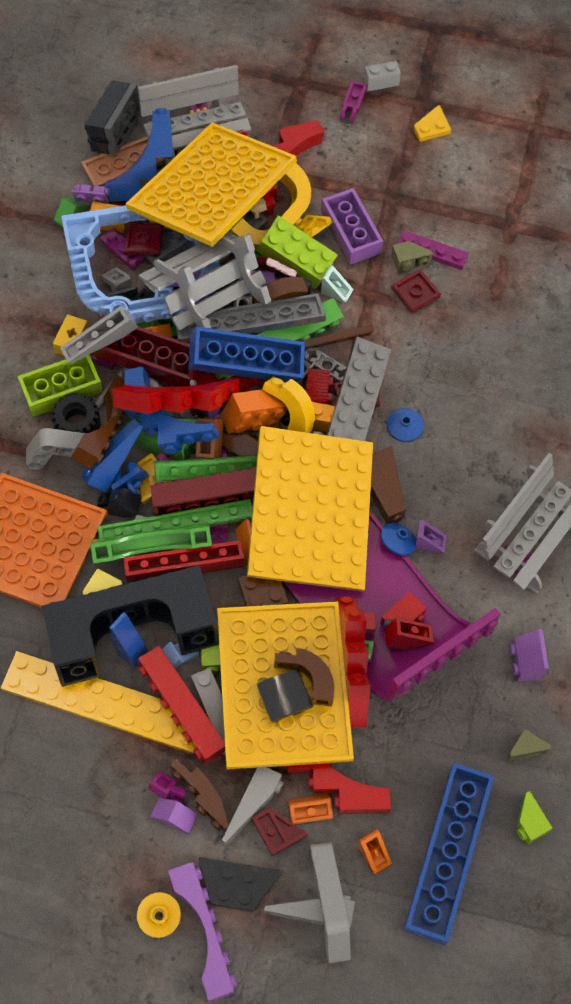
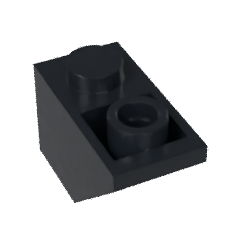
(119, 502)

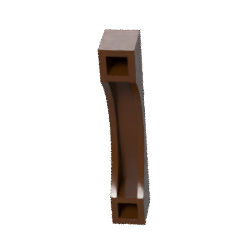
(234, 443)
(91, 444)

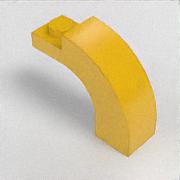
(297, 401)

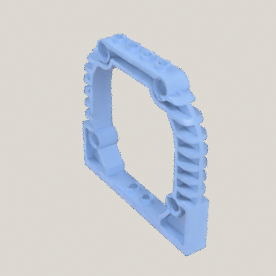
(80, 232)

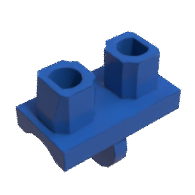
(132, 480)

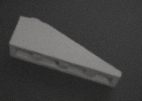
(104, 332)
(210, 698)
(259, 792)
(307, 910)

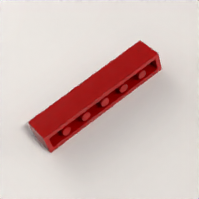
(210, 558)
(182, 705)

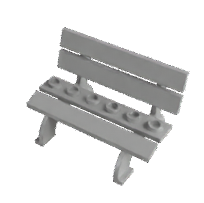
(217, 113)
(181, 270)
(549, 508)

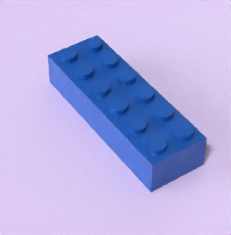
(246, 355)

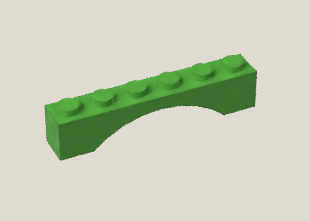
(163, 539)

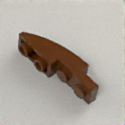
(208, 800)

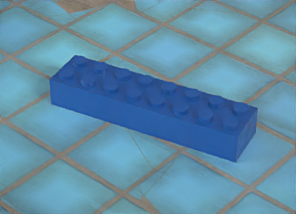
(448, 854)

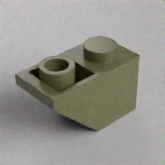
(410, 255)

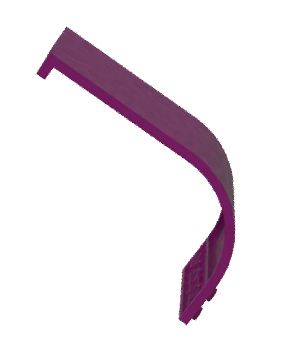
(386, 583)

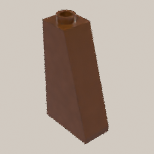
(386, 486)

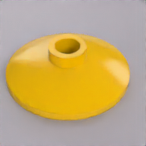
(150, 907)

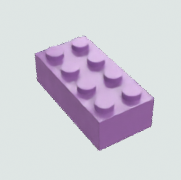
(352, 226)

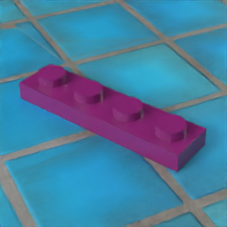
(441, 252)

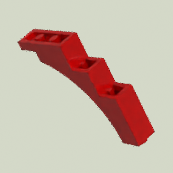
(294, 141)

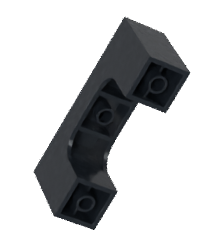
(81, 621)

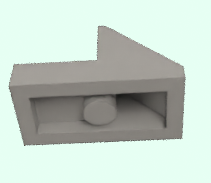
(117, 279)

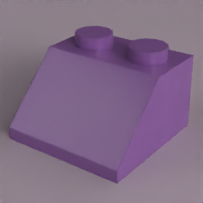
(529, 656)

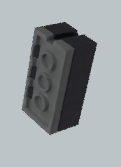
(113, 118)

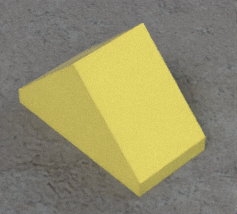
(101, 581)

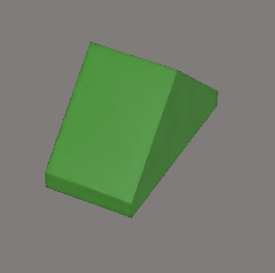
(69, 206)

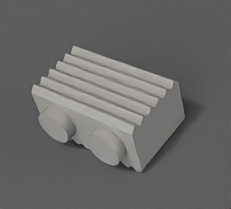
(382, 76)

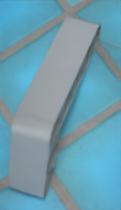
(51, 442)
(332, 903)

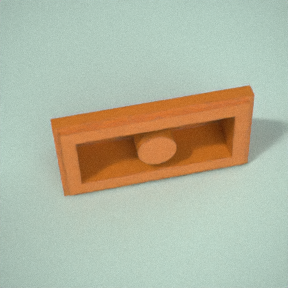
(243, 533)
(310, 808)

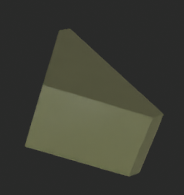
(528, 746)

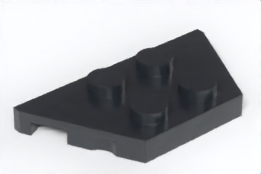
(236, 884)

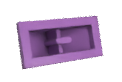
(430, 538)
(174, 815)

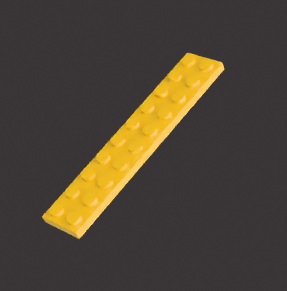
(95, 701)

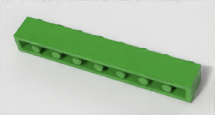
(303, 332)

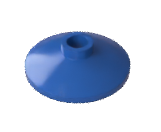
(401, 430)
(398, 539)

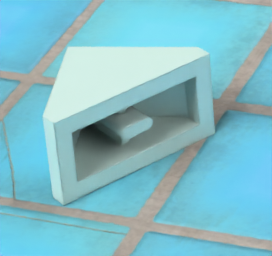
(335, 285)

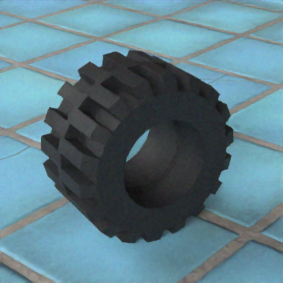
(76, 406)

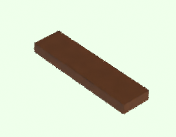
(339, 337)

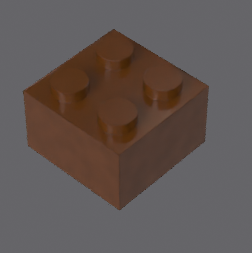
(261, 591)

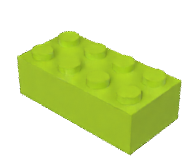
(297, 251)
(50, 383)

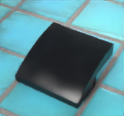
(284, 695)

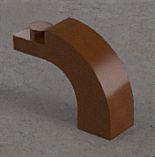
(285, 288)
(314, 669)

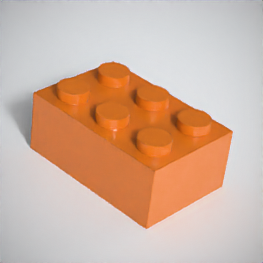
(251, 411)

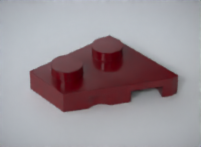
(277, 831)

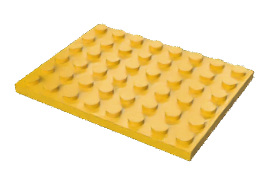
(211, 184)
(310, 509)
(247, 657)

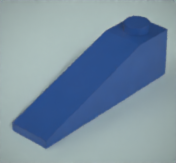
(104, 473)
(127, 640)

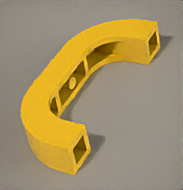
(300, 191)

